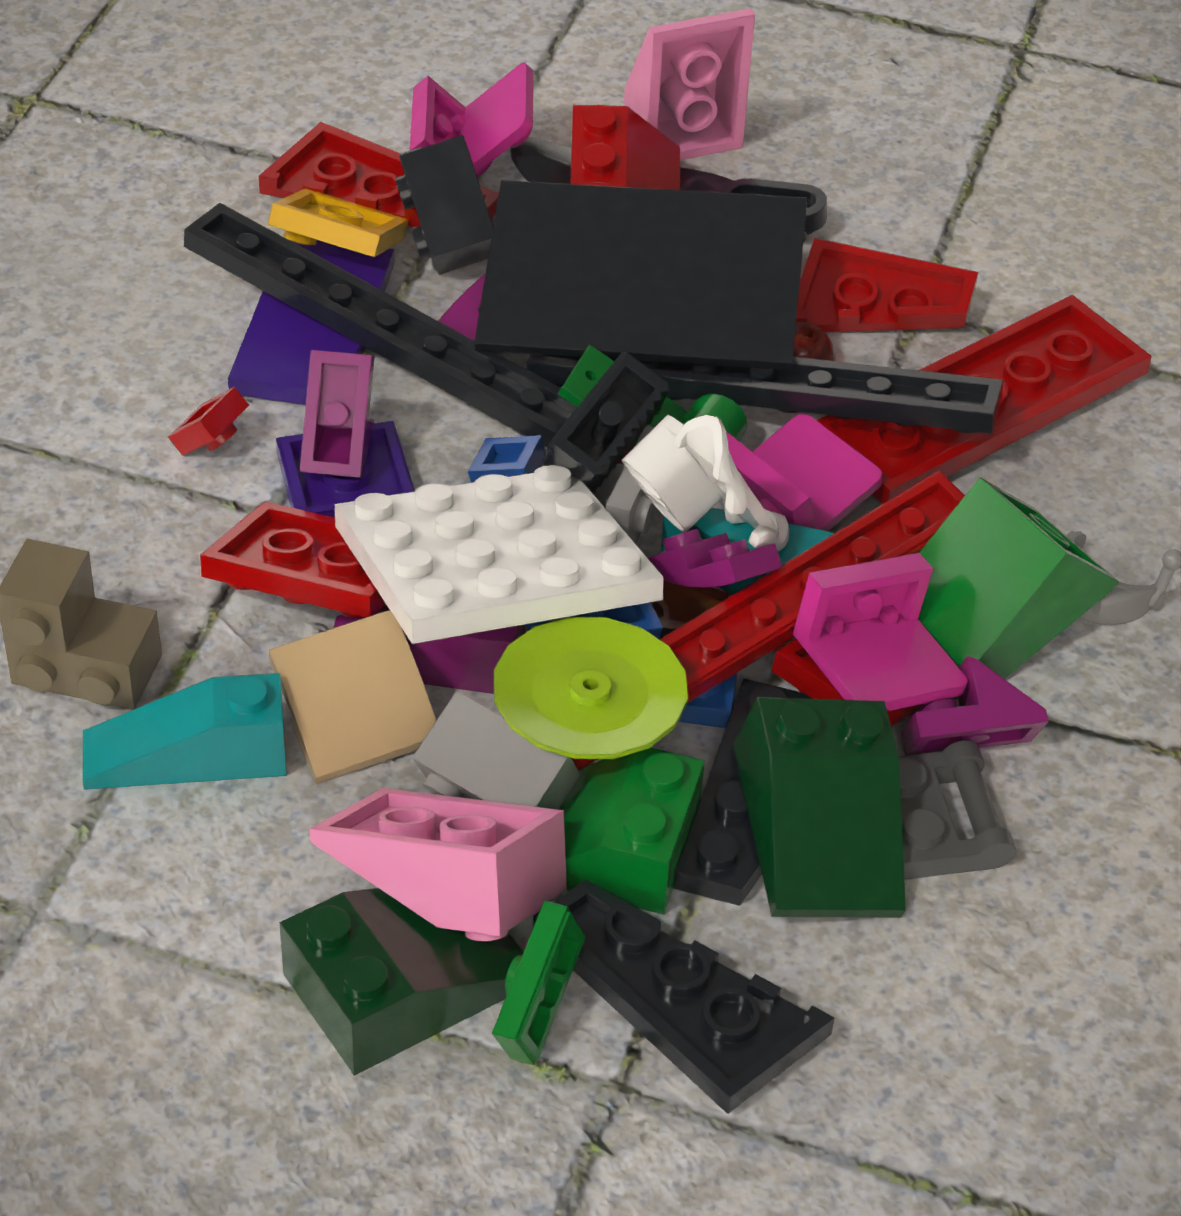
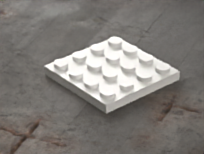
(495, 553)

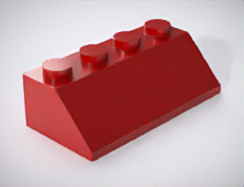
(621, 150)

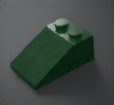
(824, 806)
(386, 975)

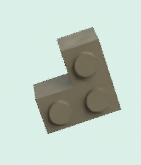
(68, 638)

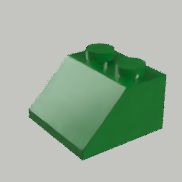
(631, 824)

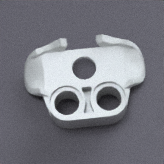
(691, 469)

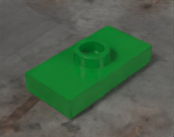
(538, 983)

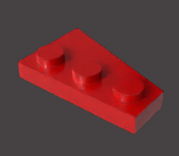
(880, 291)

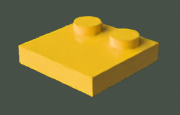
(321, 217)

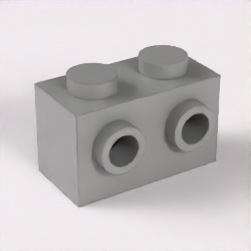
(481, 758)

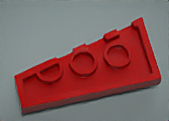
(346, 169)

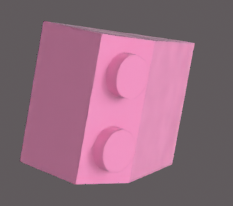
(695, 81)
(452, 857)

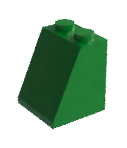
(1004, 580)

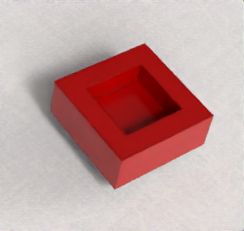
(210, 423)

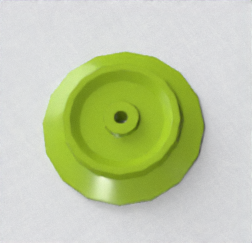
(590, 688)

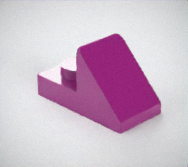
(337, 414)
(989, 714)

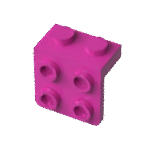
(490, 123)
(806, 473)
(868, 635)

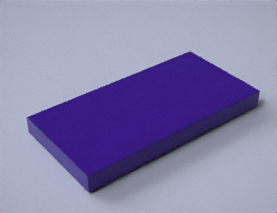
(280, 338)

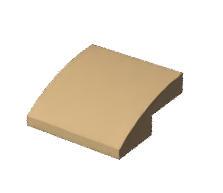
(353, 695)

